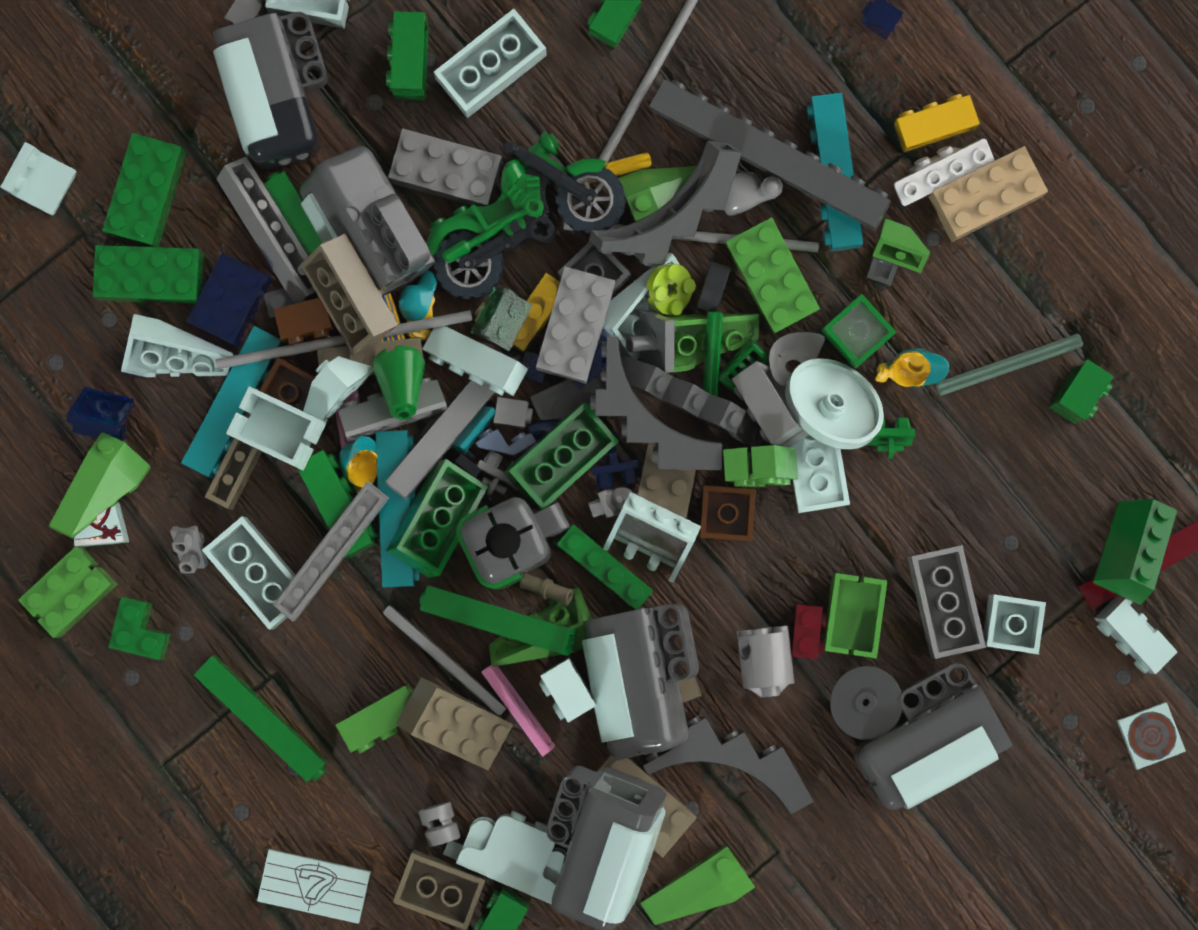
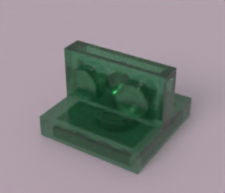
(501, 317)

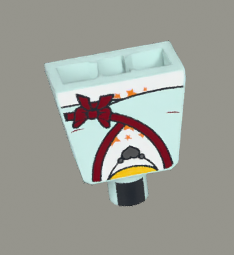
(106, 530)

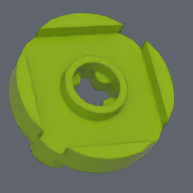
(681, 291)

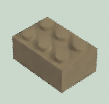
(666, 487)
(439, 889)

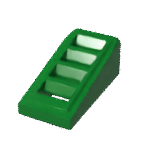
(744, 352)

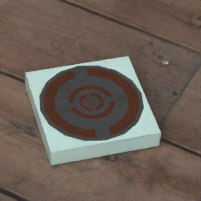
(1151, 735)

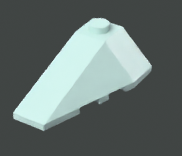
(625, 309)
(164, 349)

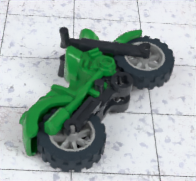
(519, 214)

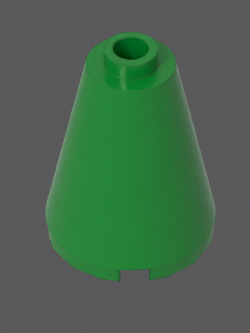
(400, 379)

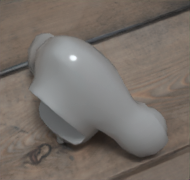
(749, 192)

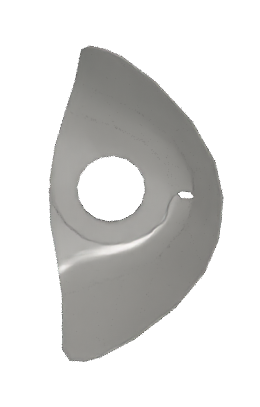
(793, 346)

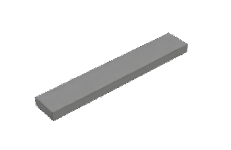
(439, 438)
(330, 551)
(445, 660)

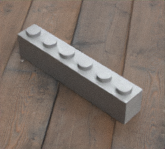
(267, 228)

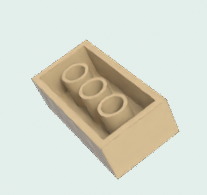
(988, 194)

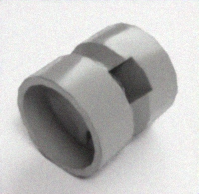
(440, 833)

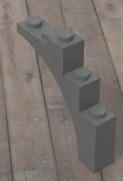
(679, 217)
(619, 399)
(692, 400)
(736, 751)

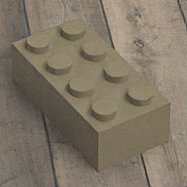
(349, 294)
(454, 724)
(677, 815)

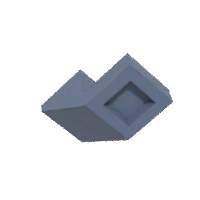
(495, 442)

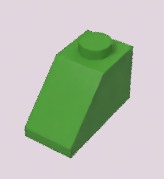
(900, 246)

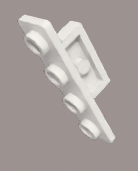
(941, 170)

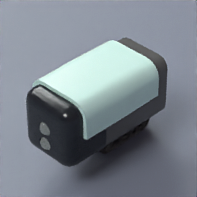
(267, 86)

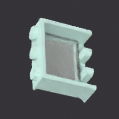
(653, 532)

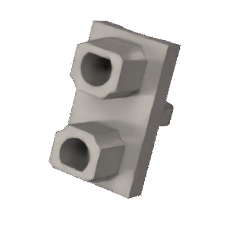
(490, 467)
(609, 502)
(189, 546)

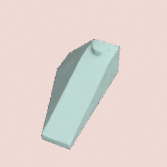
(334, 385)

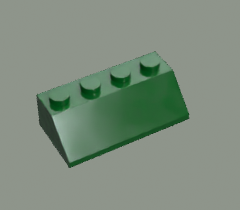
(1135, 548)

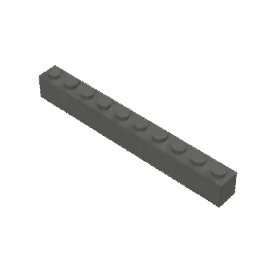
(771, 155)

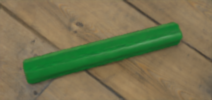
(712, 352)

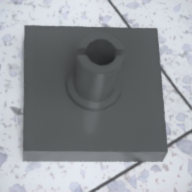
(655, 341)

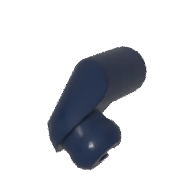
(541, 427)

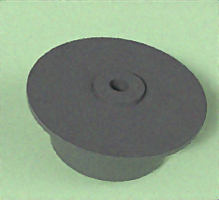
(866, 702)

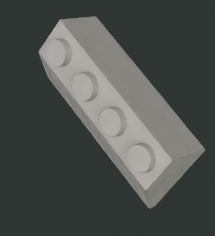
(374, 415)

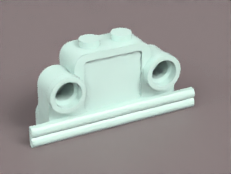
(511, 854)

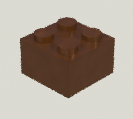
(304, 322)
(288, 384)
(727, 513)

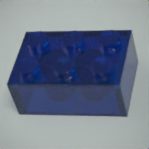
(229, 300)

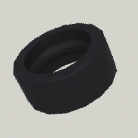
(713, 287)

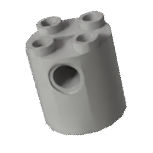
(765, 660)

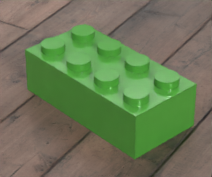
(772, 275)

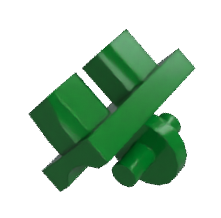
(895, 438)

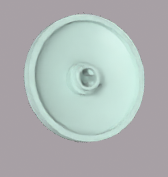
(834, 403)

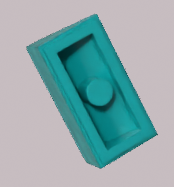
(474, 429)

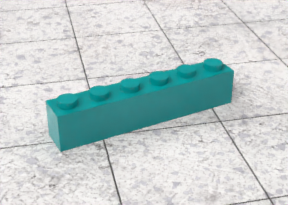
(833, 147)
(211, 439)
(391, 450)

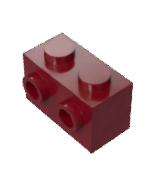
(806, 631)

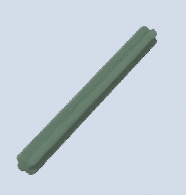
(1009, 364)

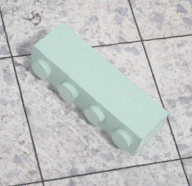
(475, 359)

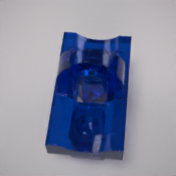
(627, 469)

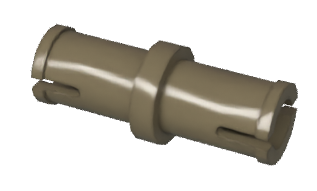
(546, 589)

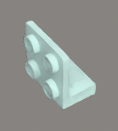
(38, 179)

